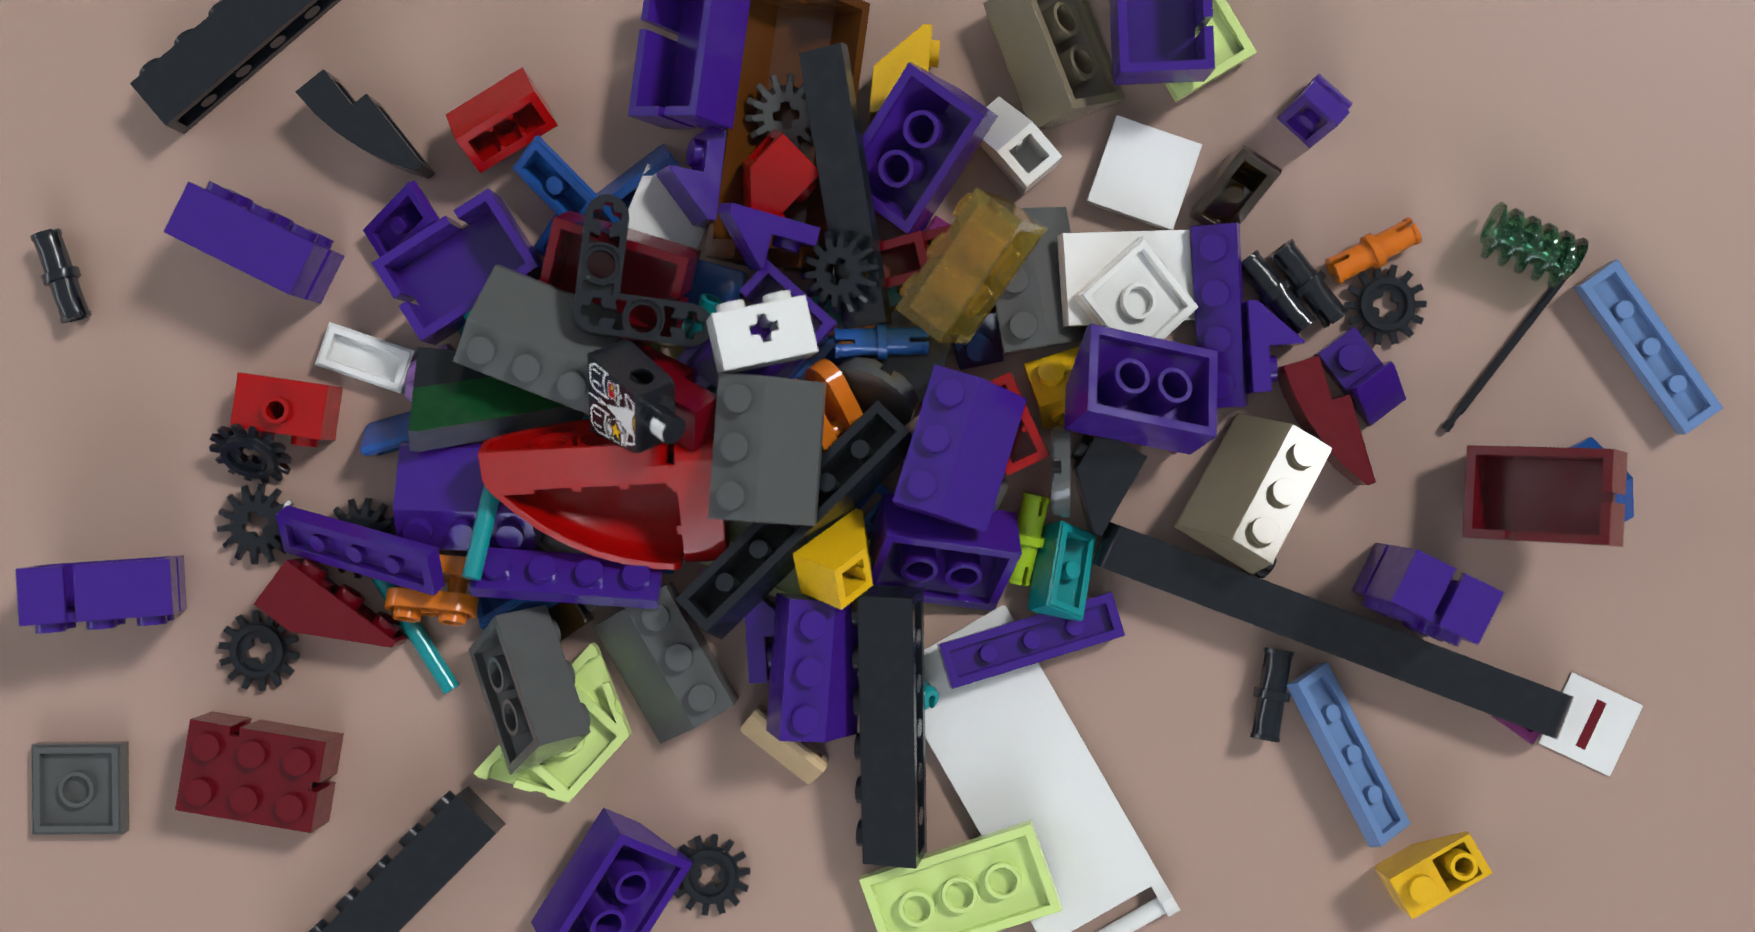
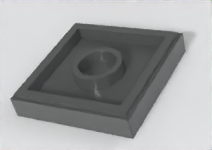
(80, 787)

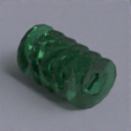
(1531, 244)

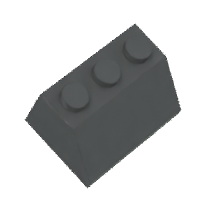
(1031, 304)
(529, 337)
(767, 449)
(667, 665)
(529, 687)

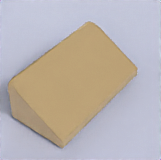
(799, 757)

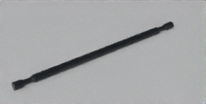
(1502, 355)

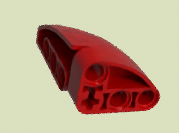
(605, 498)

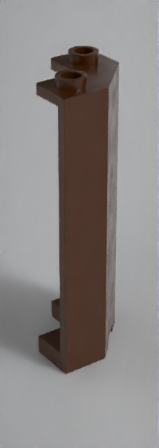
(772, 46)

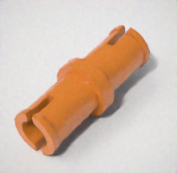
(1373, 250)

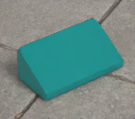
(1062, 571)

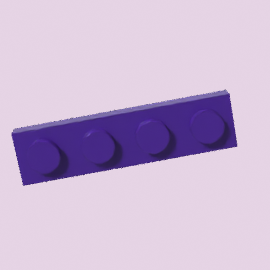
(1221, 307)
(361, 550)
(567, 579)
(1028, 642)

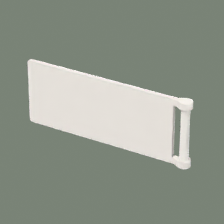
(1023, 760)

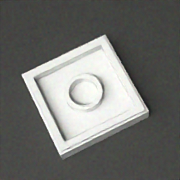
(1143, 173)
(1136, 294)

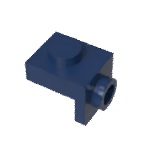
(983, 347)

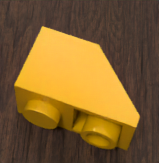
(917, 49)
(836, 562)
(1432, 872)

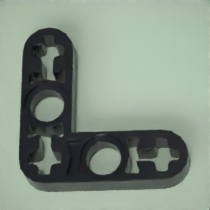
(608, 289)

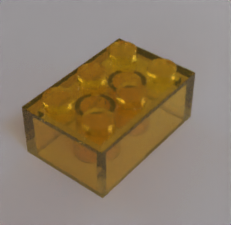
(969, 266)

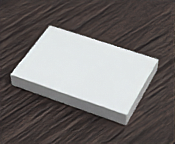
(1087, 253)

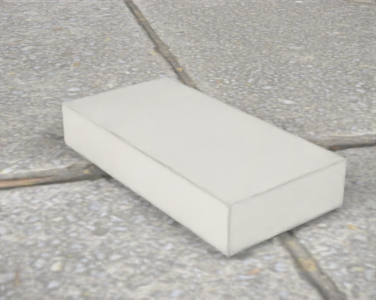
(365, 357)

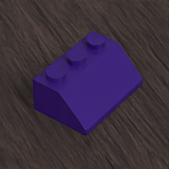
(921, 146)
(1143, 390)
(959, 449)
(440, 500)
(945, 559)
(812, 671)
(613, 880)

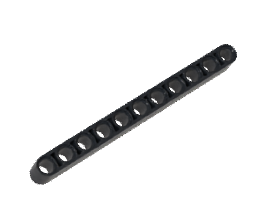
(1333, 630)

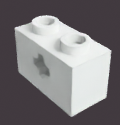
(739, 351)

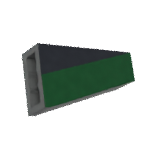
(467, 406)

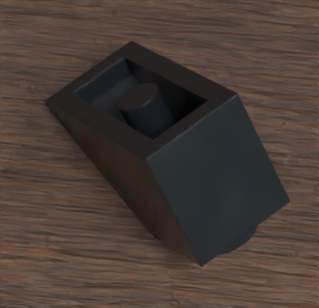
(1103, 477)

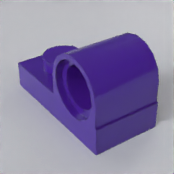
(1315, 111)

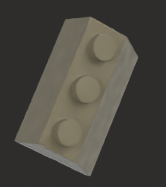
(1054, 58)
(1253, 490)

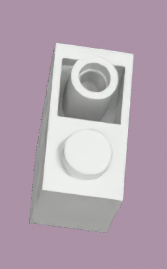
(1019, 147)

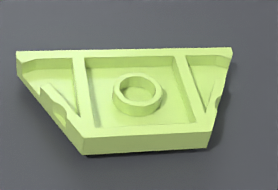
(571, 770)

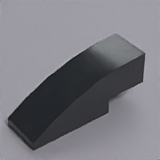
(362, 123)

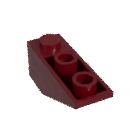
(313, 604)

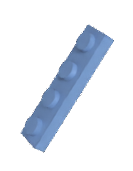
(1648, 347)
(1348, 754)

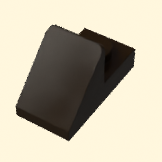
(1236, 189)

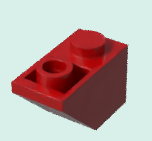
(777, 175)

